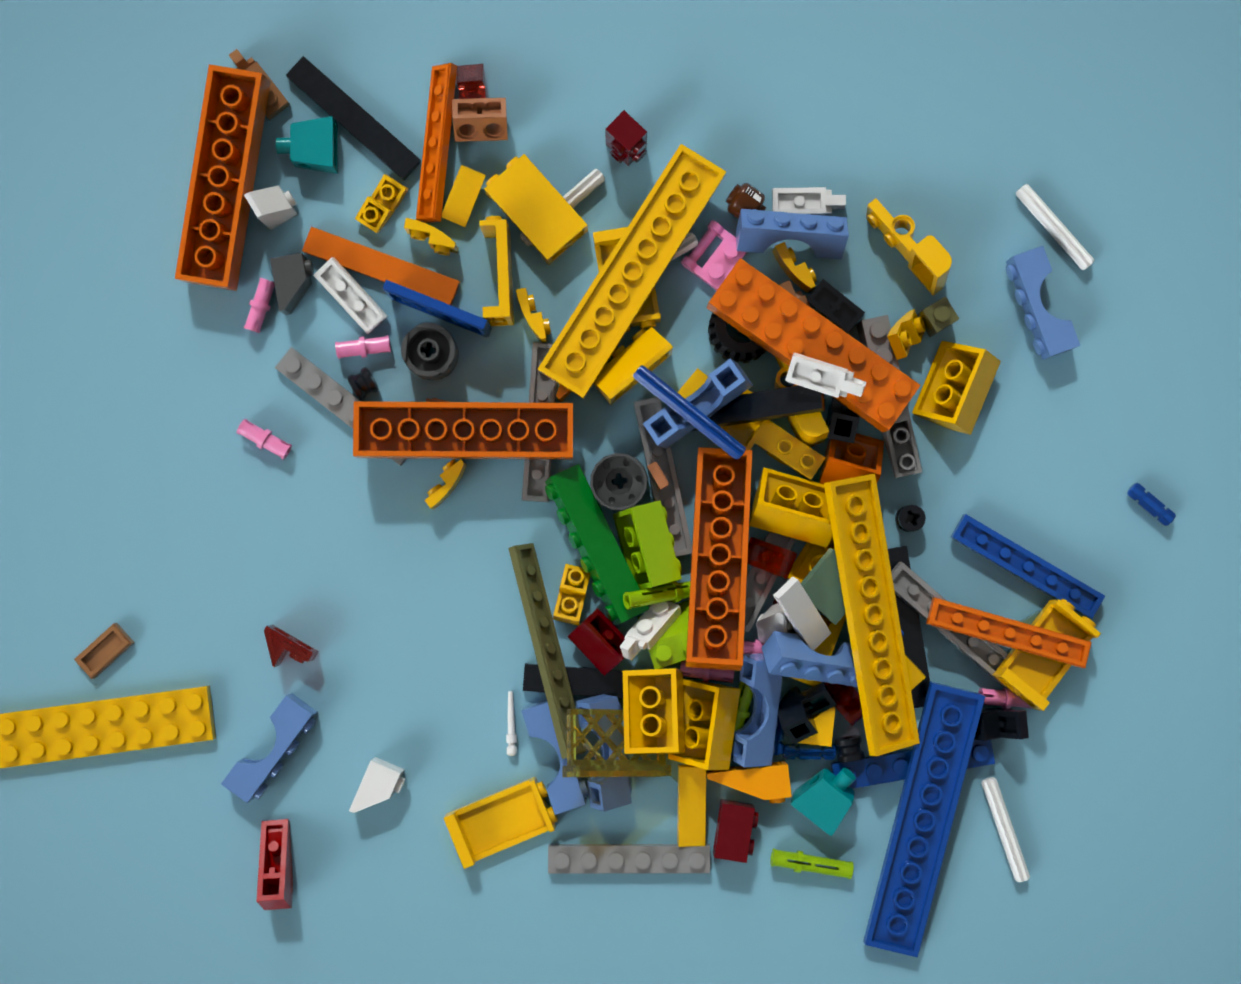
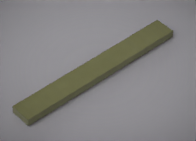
(544, 641)

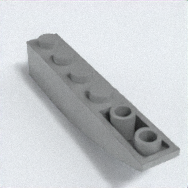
(900, 438)

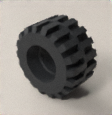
(729, 347)

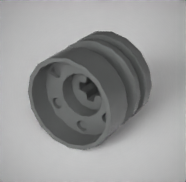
(610, 494)

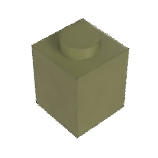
(938, 316)

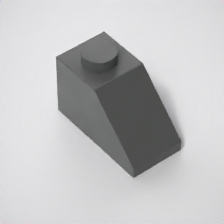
(291, 280)

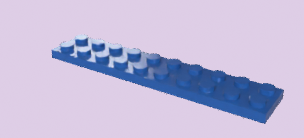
(924, 819)

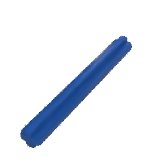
(689, 412)

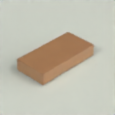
(104, 650)

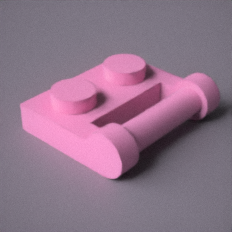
(720, 262)

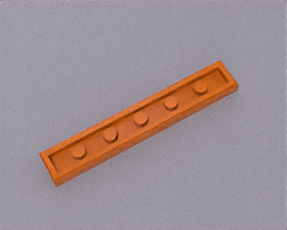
(436, 143)
(380, 265)
(1008, 633)

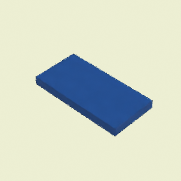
(437, 308)

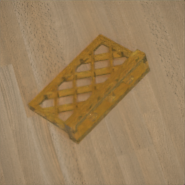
(607, 767)

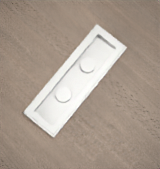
(350, 295)
(802, 613)

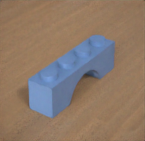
(761, 229)
(1050, 333)
(718, 390)
(791, 657)
(290, 720)
(755, 740)
(563, 792)
(605, 792)

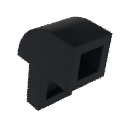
(841, 422)
(799, 708)
(1002, 723)

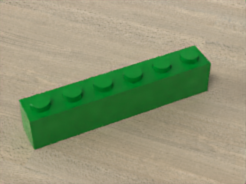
(594, 541)

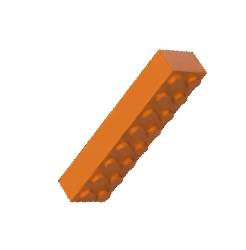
(221, 176)
(789, 326)
(462, 430)
(719, 560)

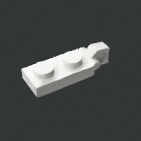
(806, 200)
(823, 377)
(649, 628)

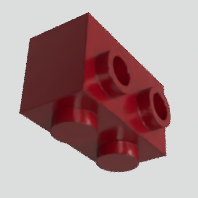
(626, 139)
(599, 641)
(734, 831)

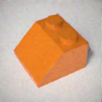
(852, 460)

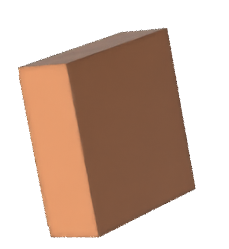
(657, 475)

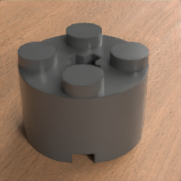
(420, 340)

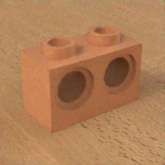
(479, 119)

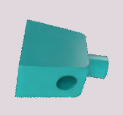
(312, 144)
(825, 798)

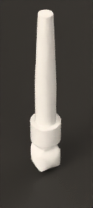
(511, 737)

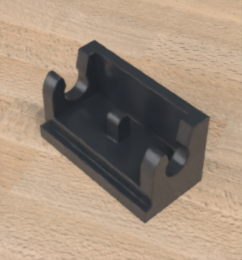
(835, 306)

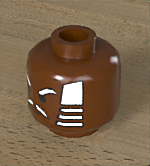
(744, 198)

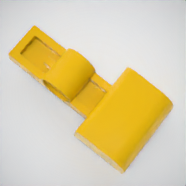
(926, 259)
(808, 427)
(778, 445)

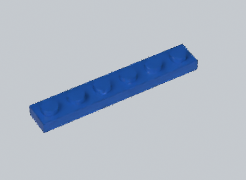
(1027, 566)
(894, 765)

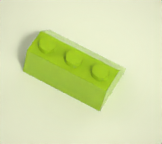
(648, 544)
(673, 643)

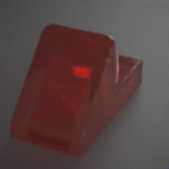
(471, 81)
(770, 557)
(281, 642)
(847, 702)

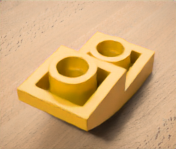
(463, 195)
(382, 203)
(438, 240)
(799, 274)
(535, 320)
(905, 333)
(451, 476)
(571, 595)

